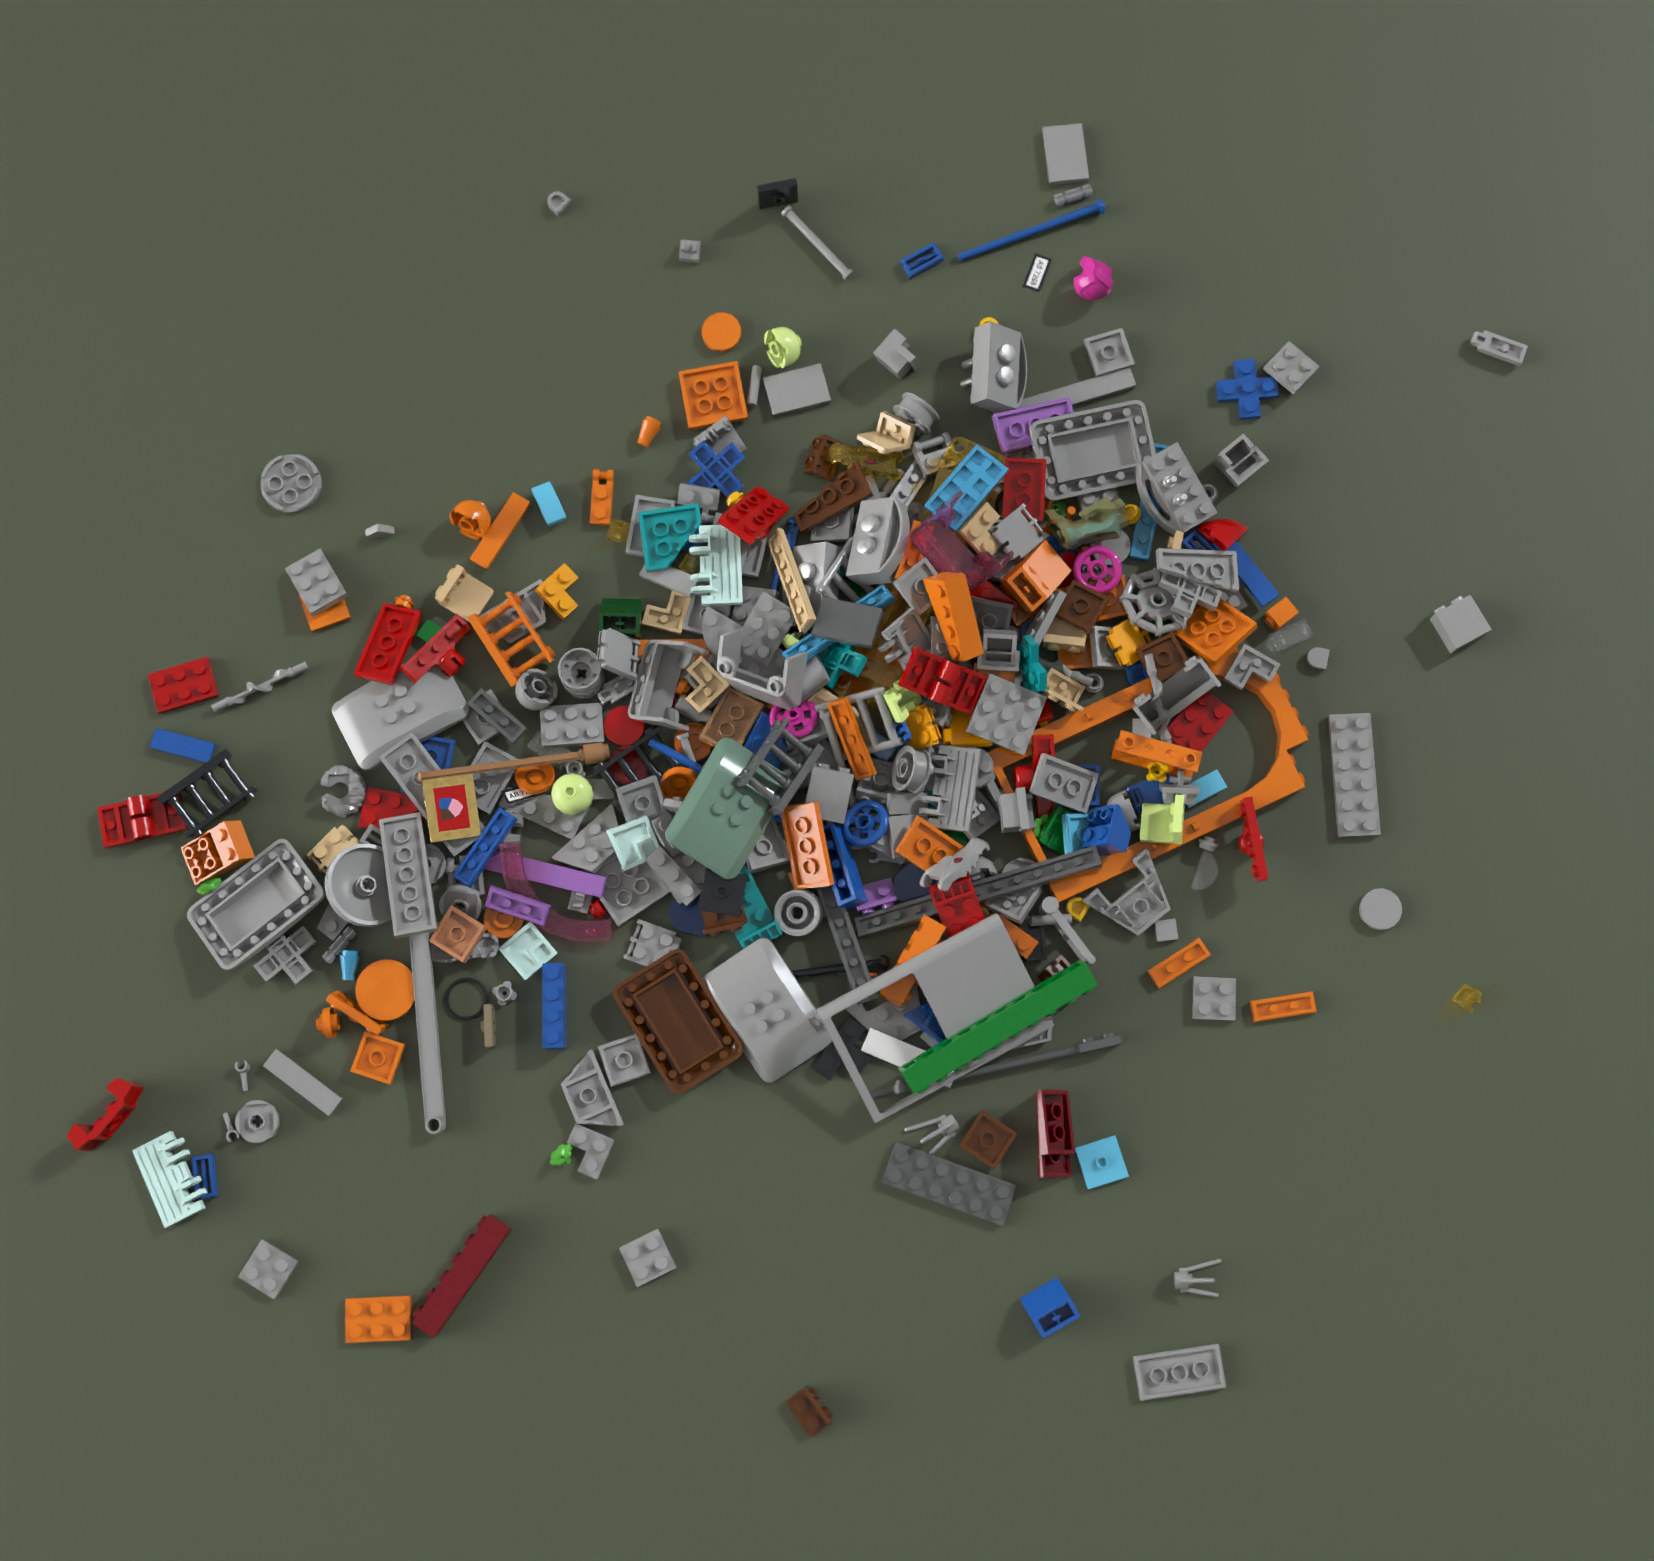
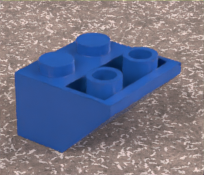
(1107, 830)
(1050, 1307)

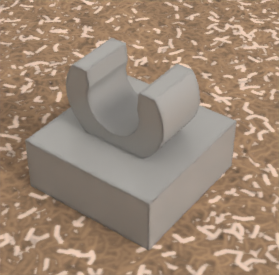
(689, 251)
(580, 902)

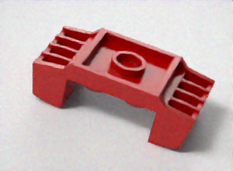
(957, 906)
(88, 1137)

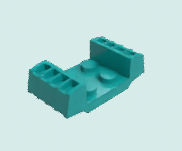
(760, 919)

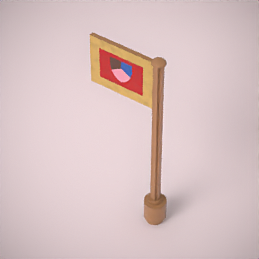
(452, 795)

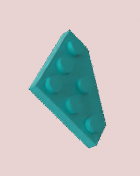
(667, 533)

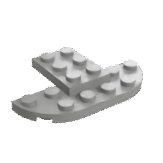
(760, 637)

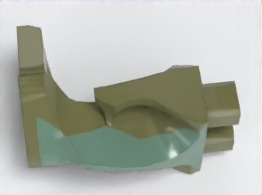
(1097, 519)

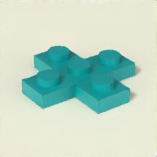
(841, 658)
(1033, 674)

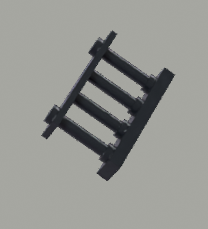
(601, 768)
(205, 773)

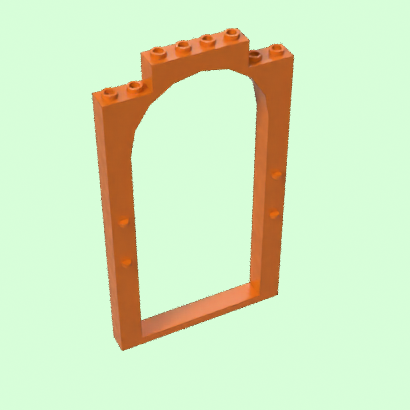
(1278, 784)

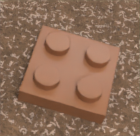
(458, 934)

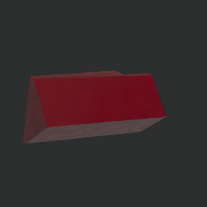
(1054, 1134)

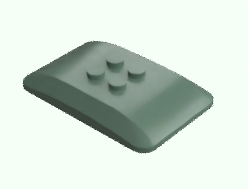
(716, 818)

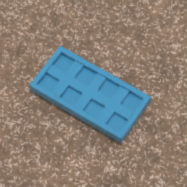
(975, 478)

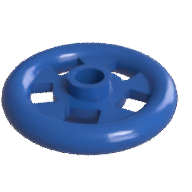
(873, 836)

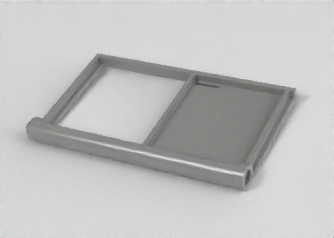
(962, 984)

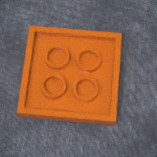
(712, 394)
(1215, 632)

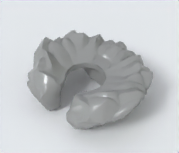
(356, 790)

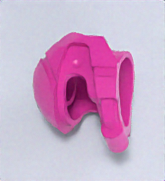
(1094, 281)

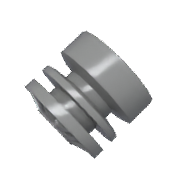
(579, 662)

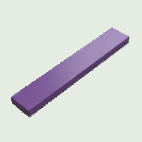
(556, 876)

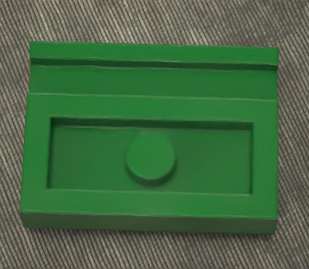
(1052, 832)

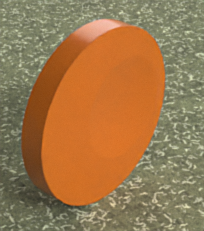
(385, 990)

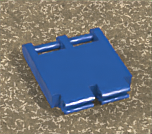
(1146, 793)

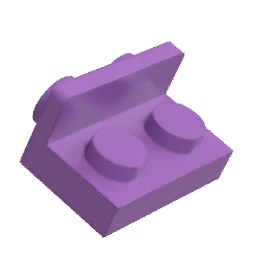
(878, 895)

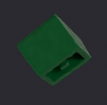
(622, 616)

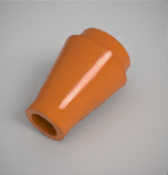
(648, 431)

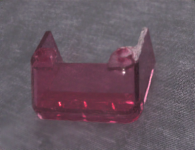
(948, 553)

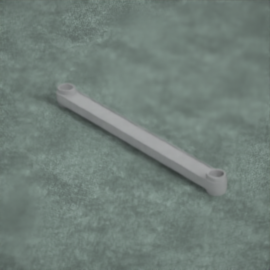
(427, 1032)

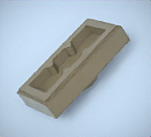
(488, 1026)

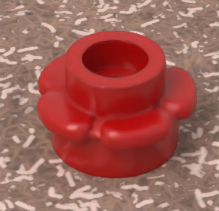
(597, 909)

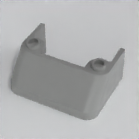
(658, 681)
(778, 690)
(1178, 692)

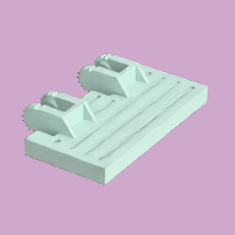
(720, 567)
(169, 1180)

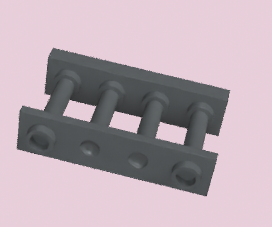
(799, 770)

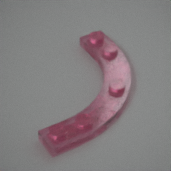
(558, 924)

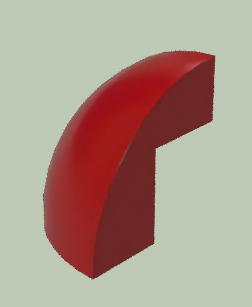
(1222, 532)

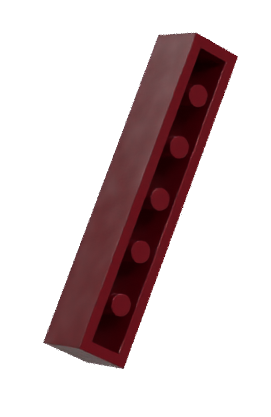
(461, 1276)

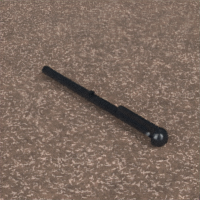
(872, 965)

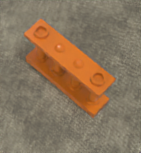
(502, 657)
(1142, 751)

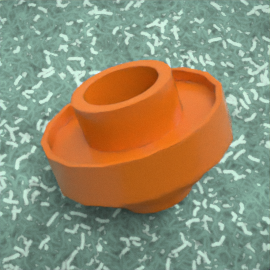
(328, 1023)

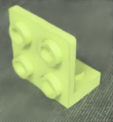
(1163, 822)

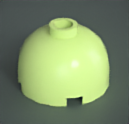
(783, 346)
(572, 794)

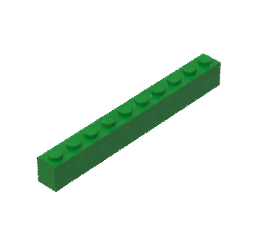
(998, 1026)

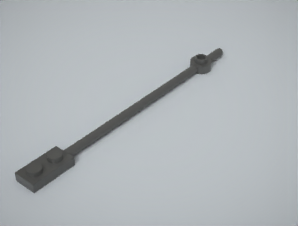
(1086, 1045)

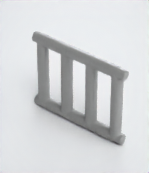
(832, 574)
(860, 699)

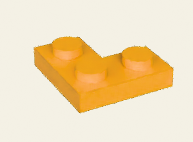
(554, 592)

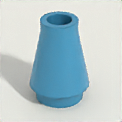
(349, 962)

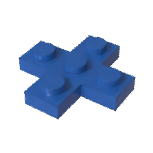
(1247, 389)
(717, 468)

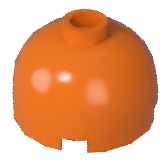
(471, 518)

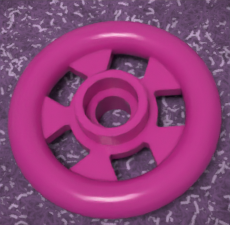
(1104, 553)
(808, 723)

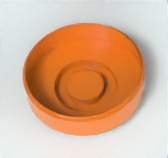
(699, 748)
(535, 778)
(677, 782)
(502, 924)

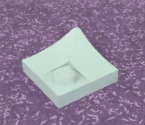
(633, 842)
(527, 950)

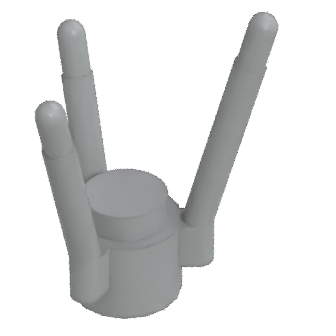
(947, 1125)
(1184, 1280)

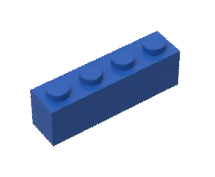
(847, 881)
(554, 1006)

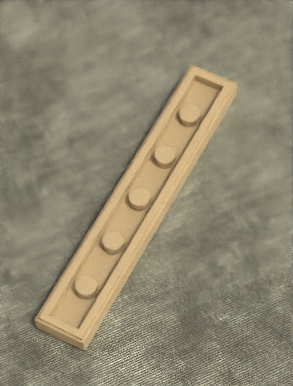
(791, 580)

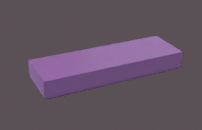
(517, 905)

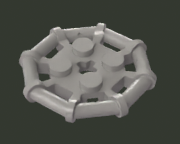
(1148, 607)

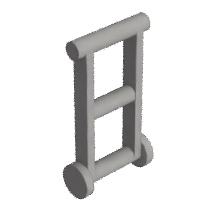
(1050, 907)

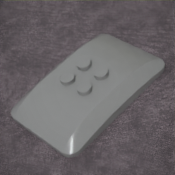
(1092, 448)
(384, 714)
(255, 905)
(767, 1010)

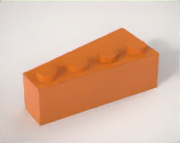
(955, 614)
(925, 937)

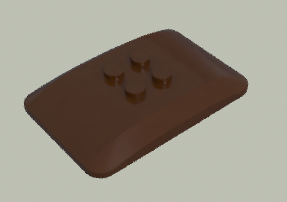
(678, 1021)

